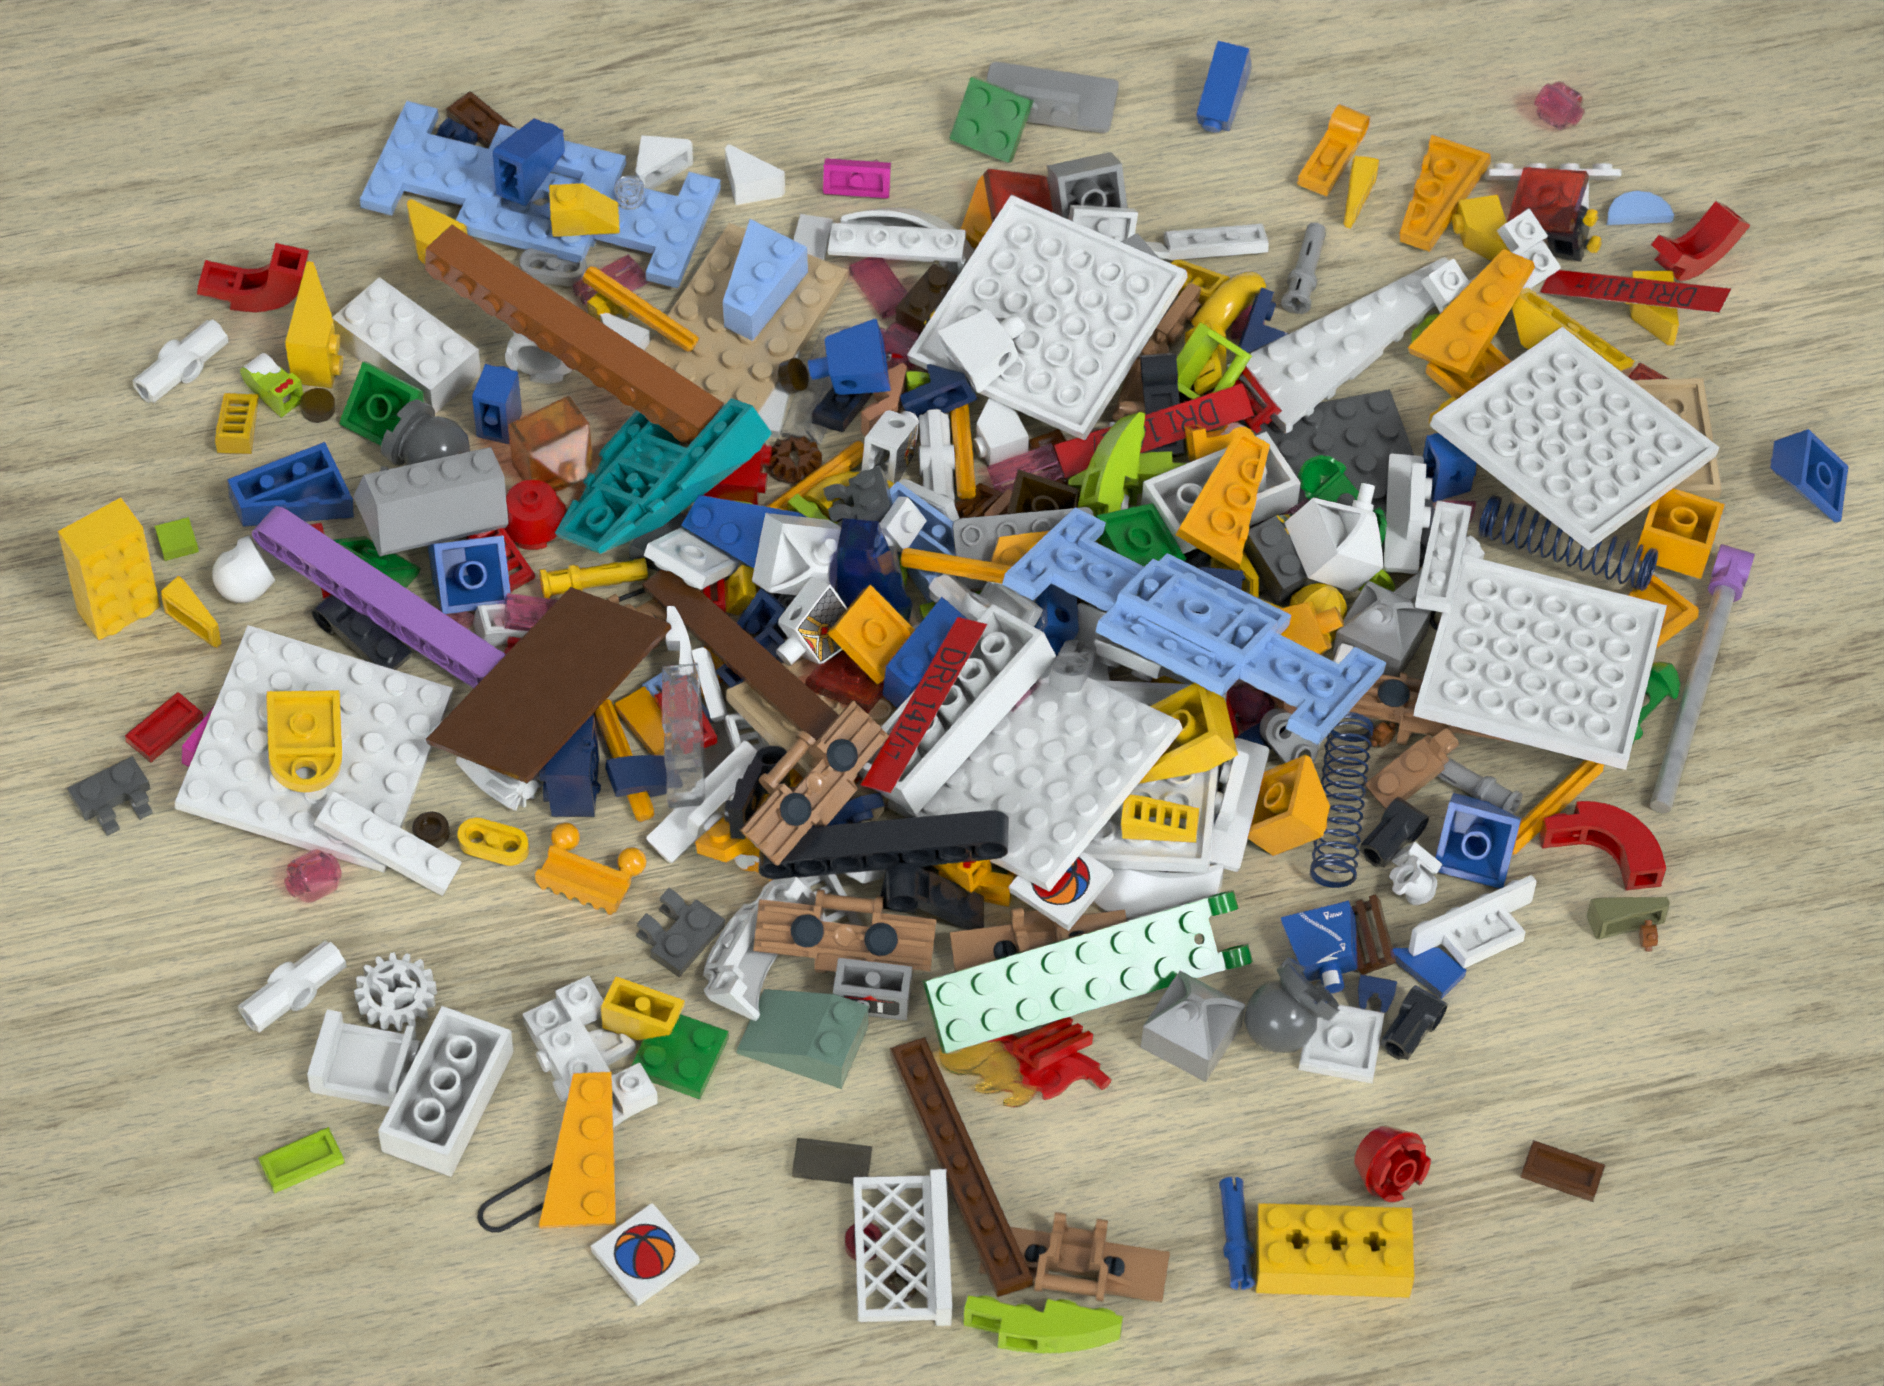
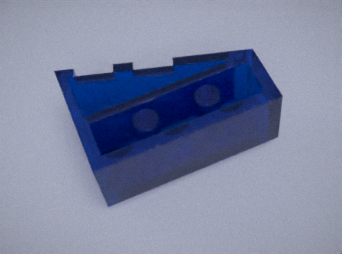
(867, 561)

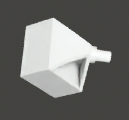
(1338, 541)
(794, 551)

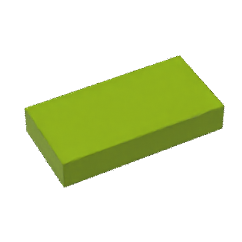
(301, 1160)

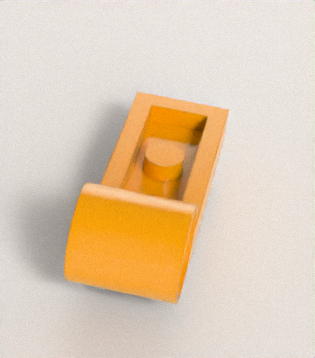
(1335, 150)

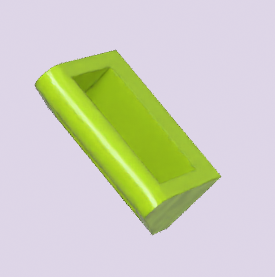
(1197, 353)

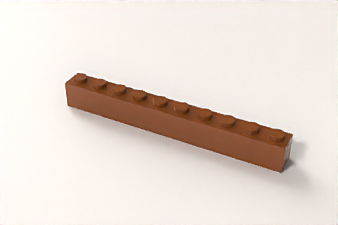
(571, 334)

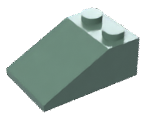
(807, 1034)

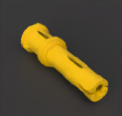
(559, 581)

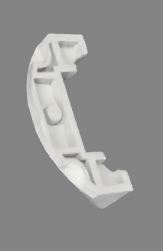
(908, 218)
(1152, 891)
(732, 966)

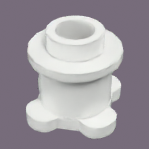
(1413, 882)

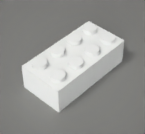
(407, 343)
(1178, 489)
(446, 1091)

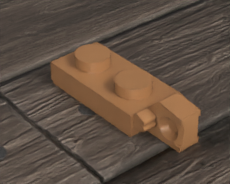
(1172, 324)
(1412, 768)

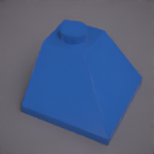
(1812, 471)
(469, 573)
(1477, 841)

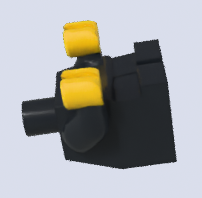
(1572, 245)

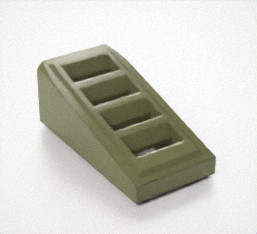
(1624, 914)

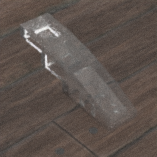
(683, 735)

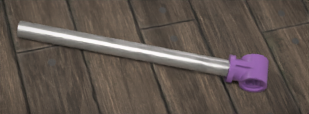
(1726, 587)

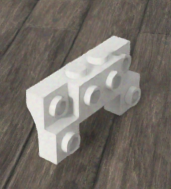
(1522, 236)
(568, 1048)

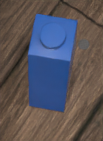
(1224, 87)
(526, 160)

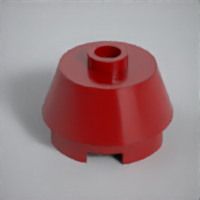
(533, 514)
(1391, 1162)

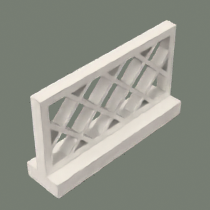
(935, 1255)

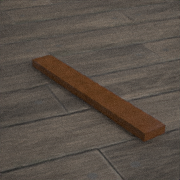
(742, 654)
(964, 1170)

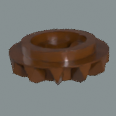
(781, 463)

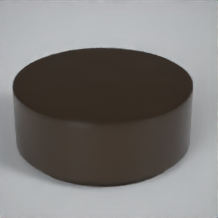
(793, 375)
(317, 405)
(431, 828)

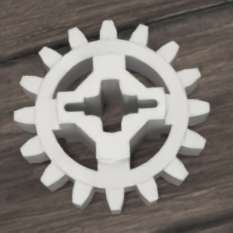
(392, 987)

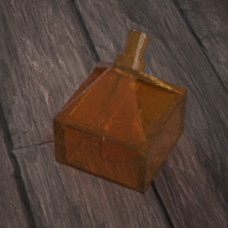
(552, 445)

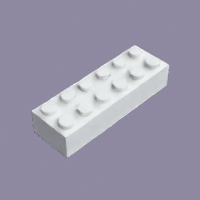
(992, 681)

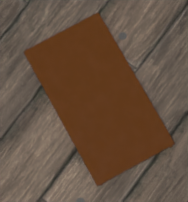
(548, 684)

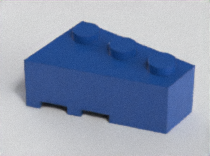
(301, 483)
(730, 525)
(916, 654)

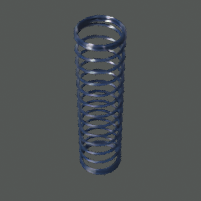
(1646, 570)
(1352, 737)

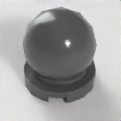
(423, 436)
(1286, 1011)

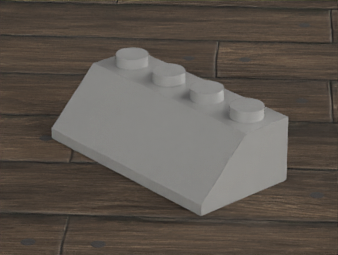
(433, 501)

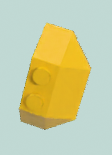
(1539, 319)

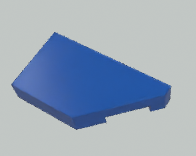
(1432, 969)

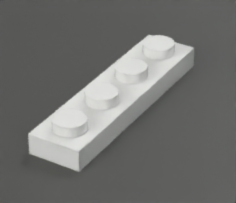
(1443, 557)
(387, 843)

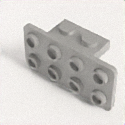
(1060, 96)
(978, 535)

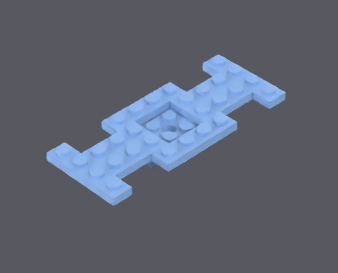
(465, 176)
(1233, 624)

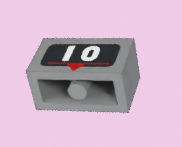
(879, 985)

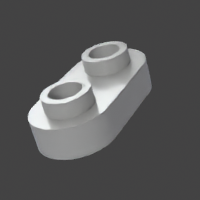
(552, 269)
(1287, 744)

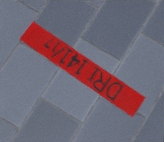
(1636, 290)
(1164, 426)
(924, 705)

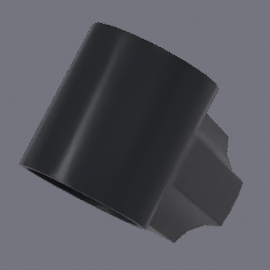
(1398, 826)
(1417, 1016)

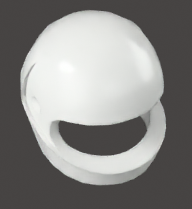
(242, 573)

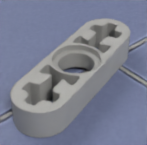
(1072, 666)

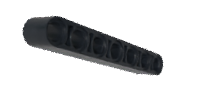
(891, 842)

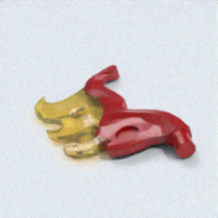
(1009, 1073)

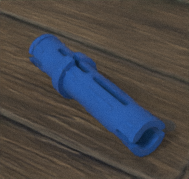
(1237, 1247)

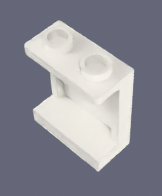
(360, 1061)

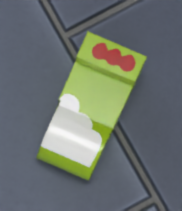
(272, 384)

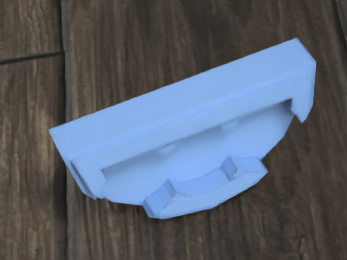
(1639, 208)

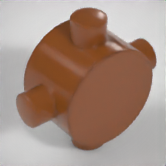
(1383, 734)
(1648, 935)

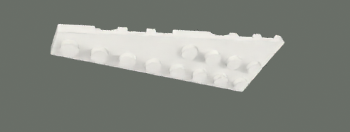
(1338, 347)

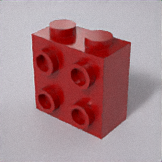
(747, 481)

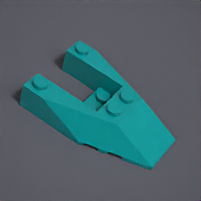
(652, 478)

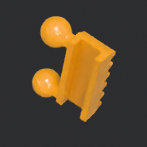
(585, 878)

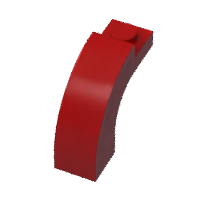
(1702, 244)
(256, 288)
(1616, 833)

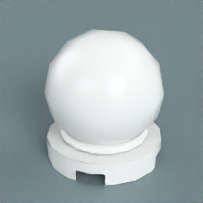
(530, 359)

